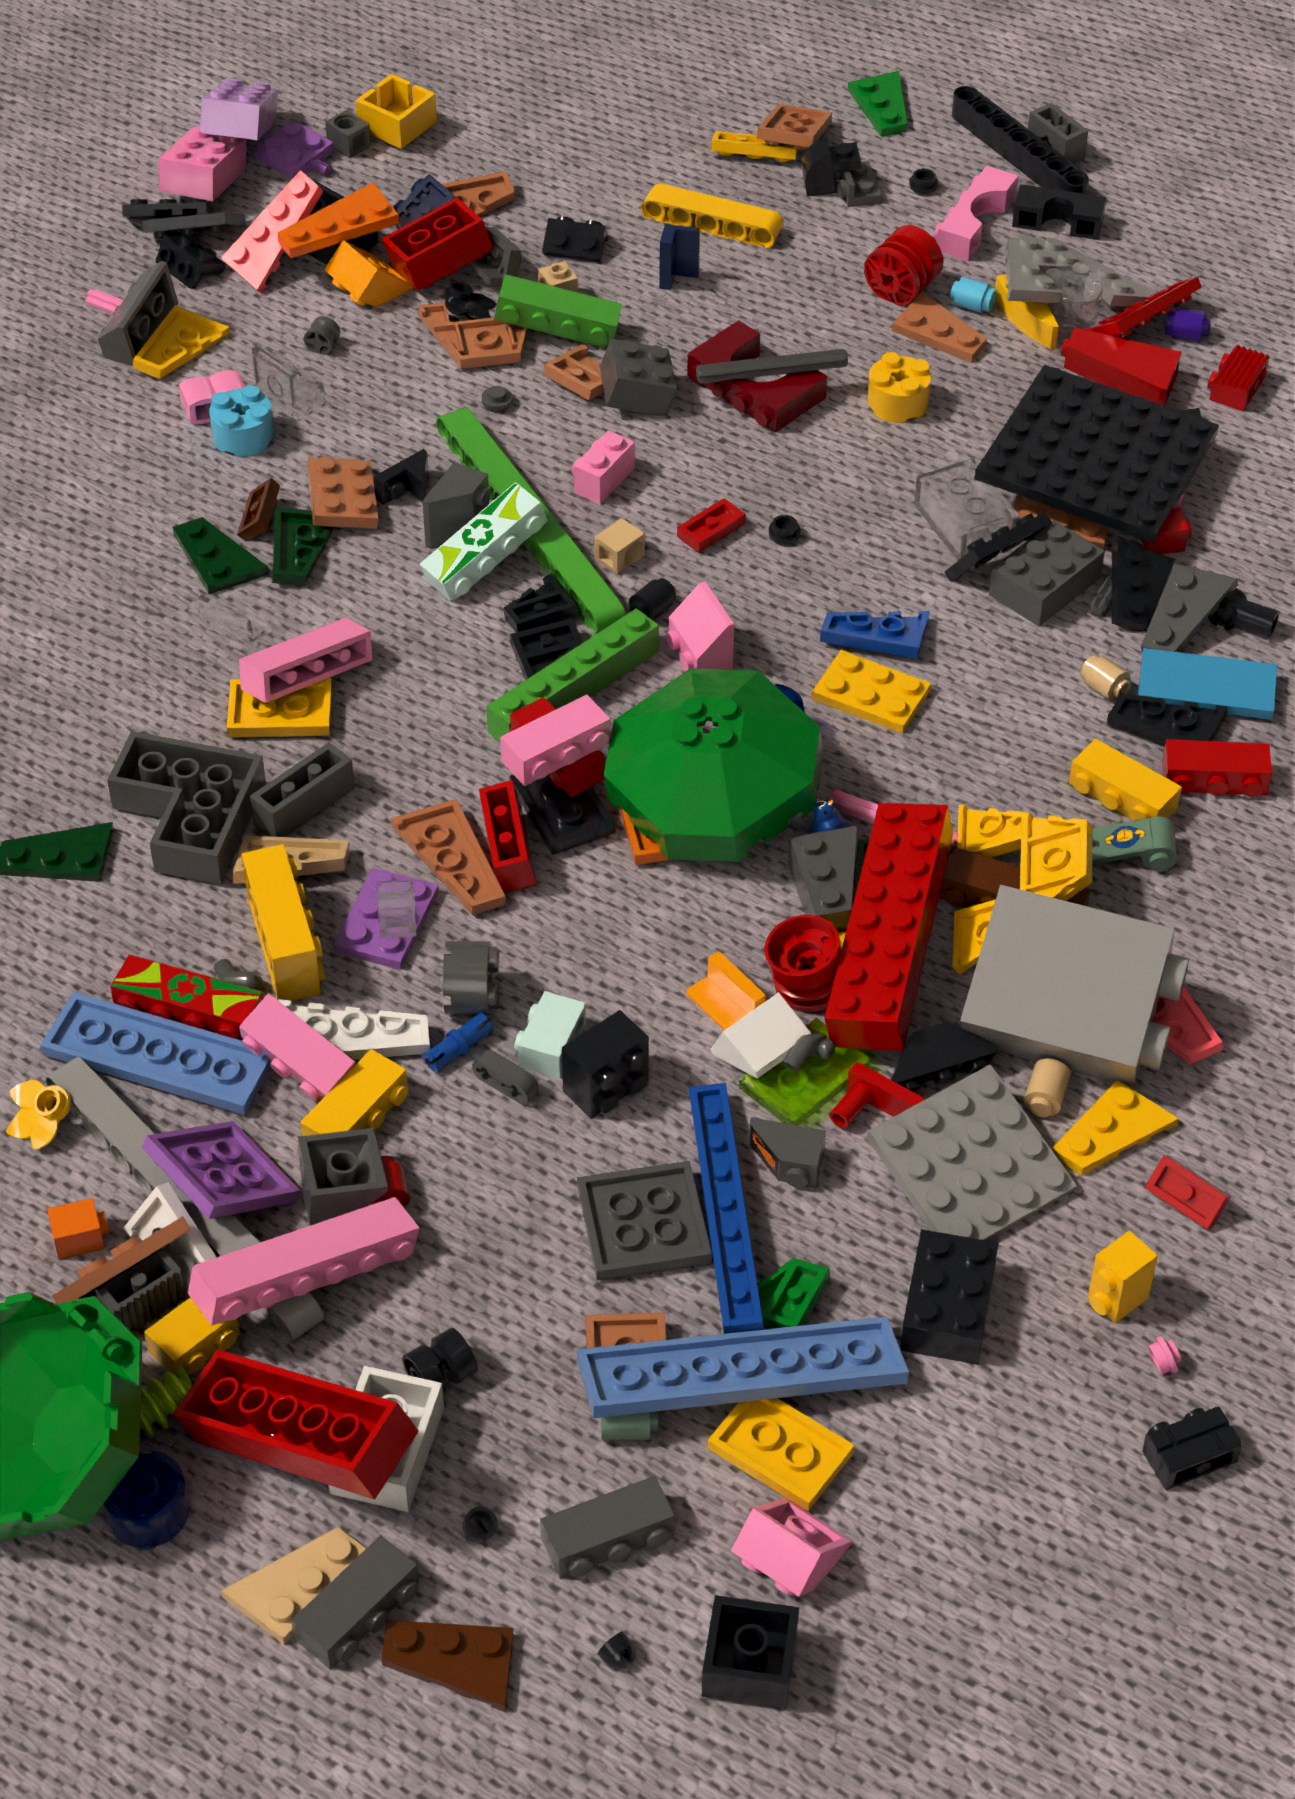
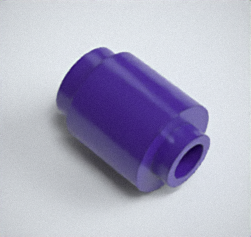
(1187, 325)

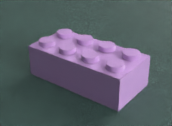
(239, 109)

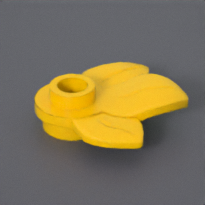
(36, 1116)

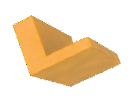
(725, 992)

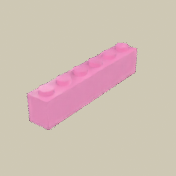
(302, 1261)

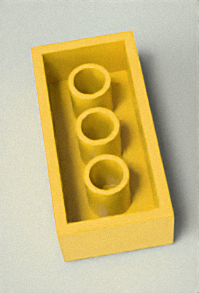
(283, 923)

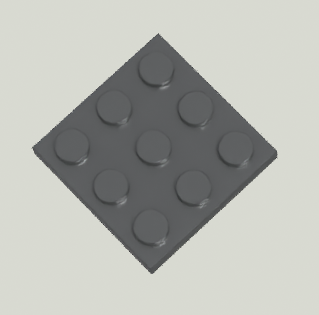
(643, 1220)

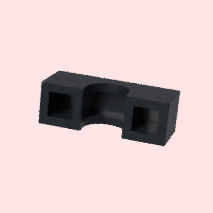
(1079, 210)

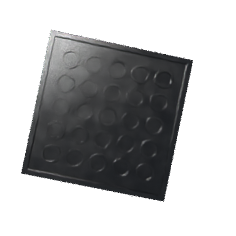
(1097, 453)

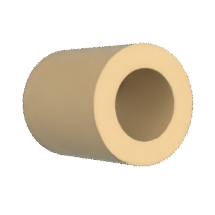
(1047, 1087)

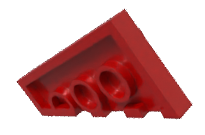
(1141, 312)

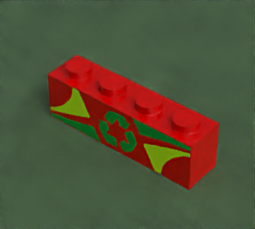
(184, 996)

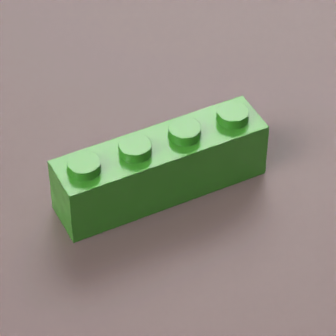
(557, 311)

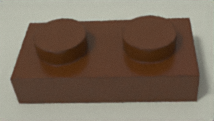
(259, 510)

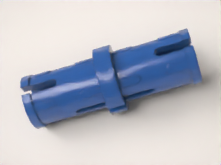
(457, 1042)

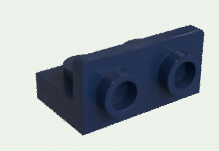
(425, 197)

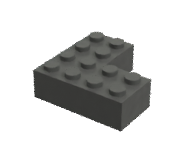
(196, 793)

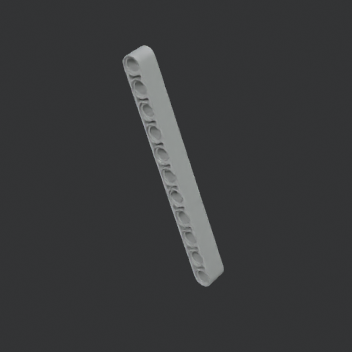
(123, 1134)

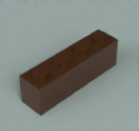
(977, 878)

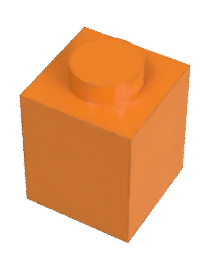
(77, 1228)

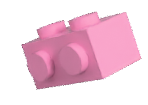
(604, 466)

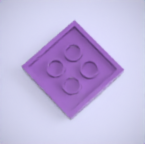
(220, 1169)

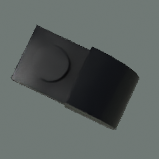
(822, 162)

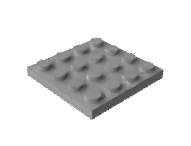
(971, 1158)

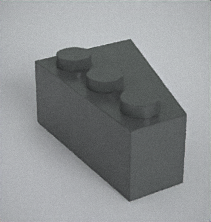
(824, 873)

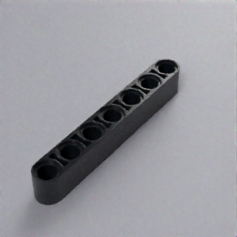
(1016, 142)

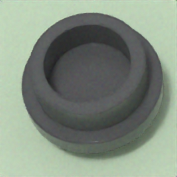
(496, 398)

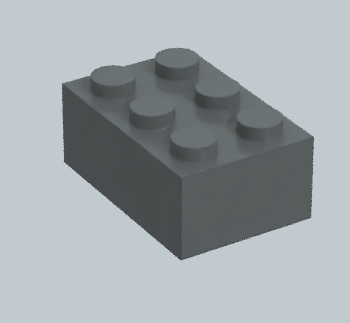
(1046, 573)

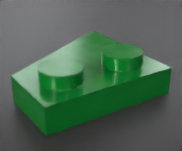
(791, 1293)

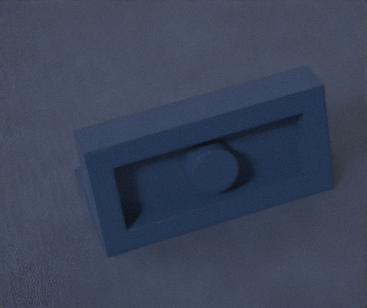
(678, 254)

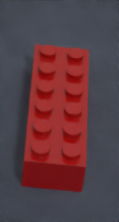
(296, 1423)

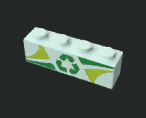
(484, 542)

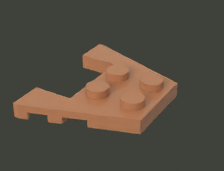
(475, 341)

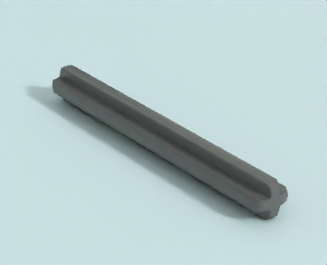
(772, 366)

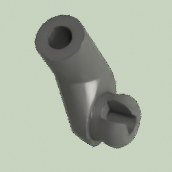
(226, 972)
(808, 1046)

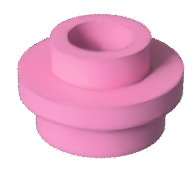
(1165, 1355)

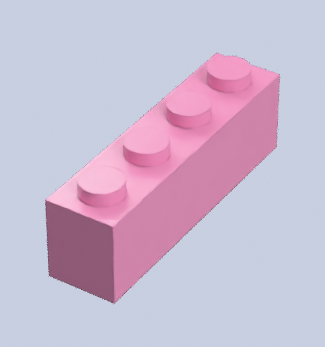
(305, 660)

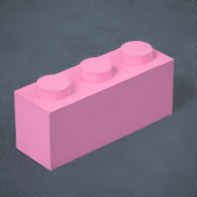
(555, 740)
(294, 1048)

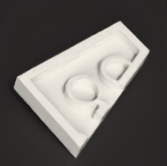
(157, 1212)

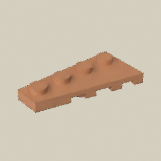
(452, 852)

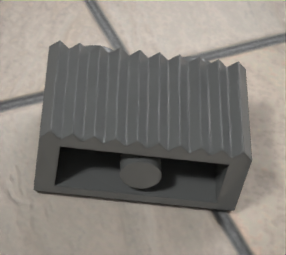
(143, 1289)

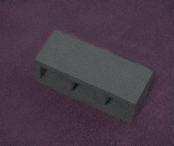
(302, 791)
(608, 1528)
(356, 1603)

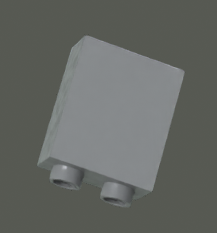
(1073, 985)

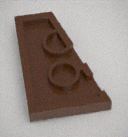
(456, 1656)

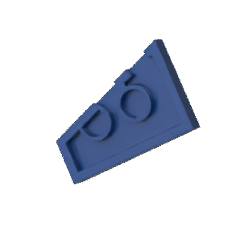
(881, 634)

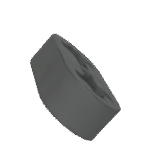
(505, 1076)

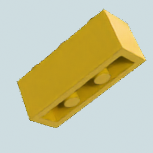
(1123, 783)
(359, 1097)

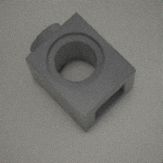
(348, 133)

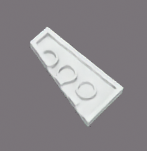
(359, 1032)

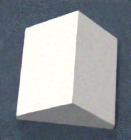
(760, 1037)

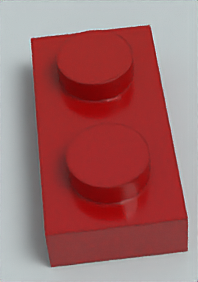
(711, 525)
(1187, 1192)

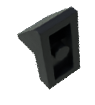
(404, 476)

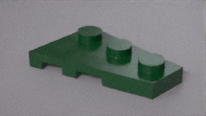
(296, 545)
(216, 556)
(59, 854)

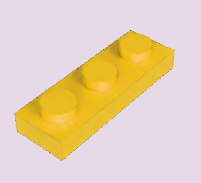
(737, 143)

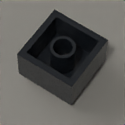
(605, 1064)
(750, 1652)

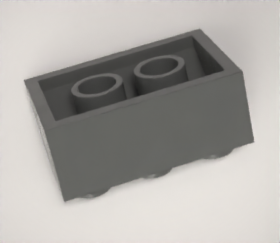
(139, 315)

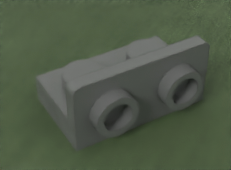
(859, 186)

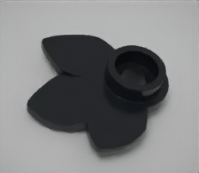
(462, 301)

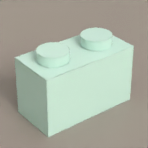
(550, 1027)

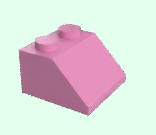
(702, 631)
(789, 1546)

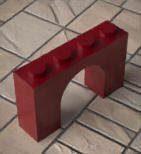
(769, 403)

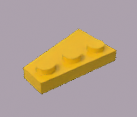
(177, 341)

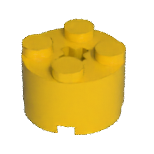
(899, 388)

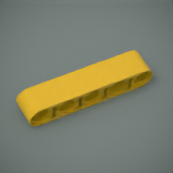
(713, 214)

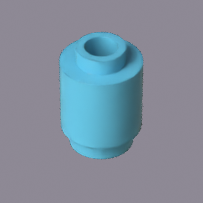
(973, 295)

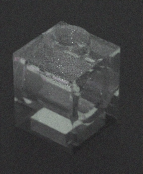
(396, 909)

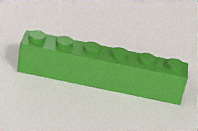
(581, 670)

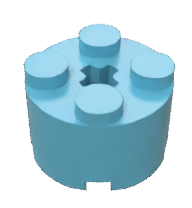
(241, 421)

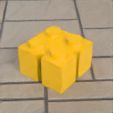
(392, 112)

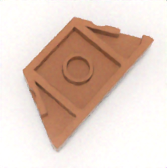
(124, 1257)

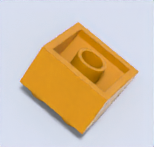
(365, 276)

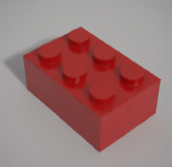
(437, 244)

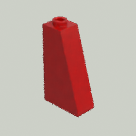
(1122, 364)

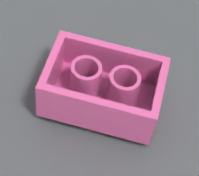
(201, 165)

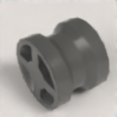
(322, 335)

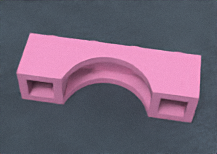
(988, 193)

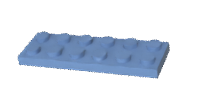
(157, 1053)

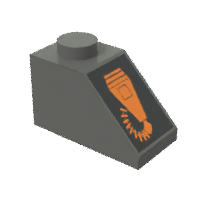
(789, 1150)

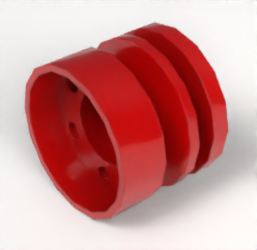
(903, 265)
(804, 961)

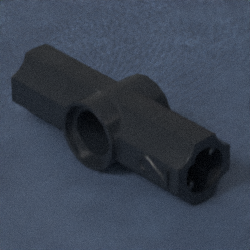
(1239, 612)

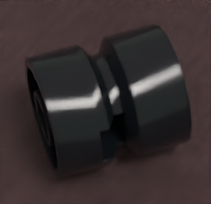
(444, 1361)

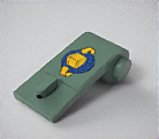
(1147, 837)

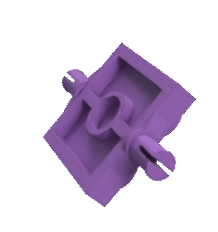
(295, 149)

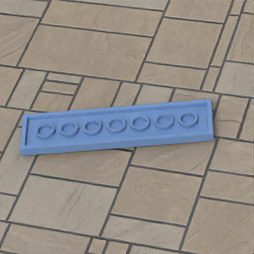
(741, 1367)

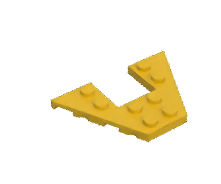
(1053, 864)

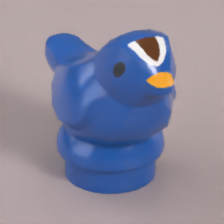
(826, 817)

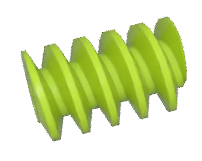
(162, 1399)

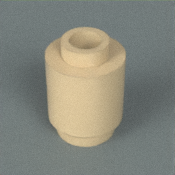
(1105, 677)

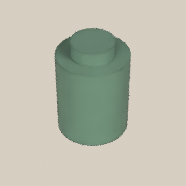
(629, 1426)

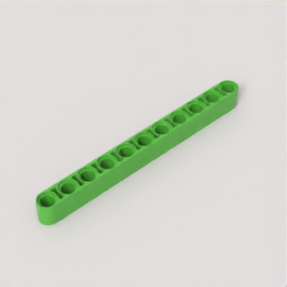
(551, 544)

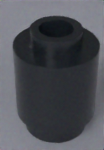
(653, 598)

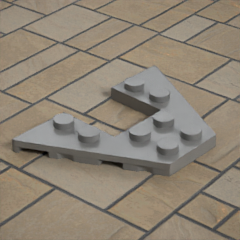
(1031, 258)

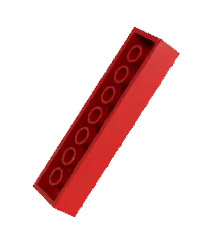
(889, 927)

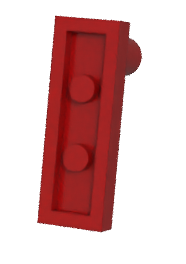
(873, 1088)

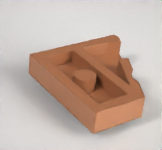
(576, 372)

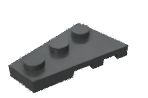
(1184, 606)

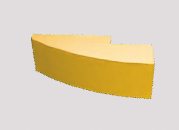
(1030, 317)

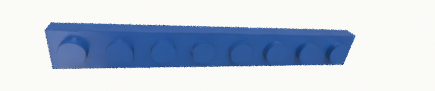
(725, 1209)

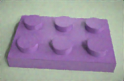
(361, 929)

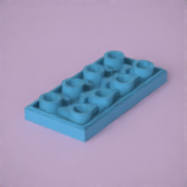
(1209, 681)

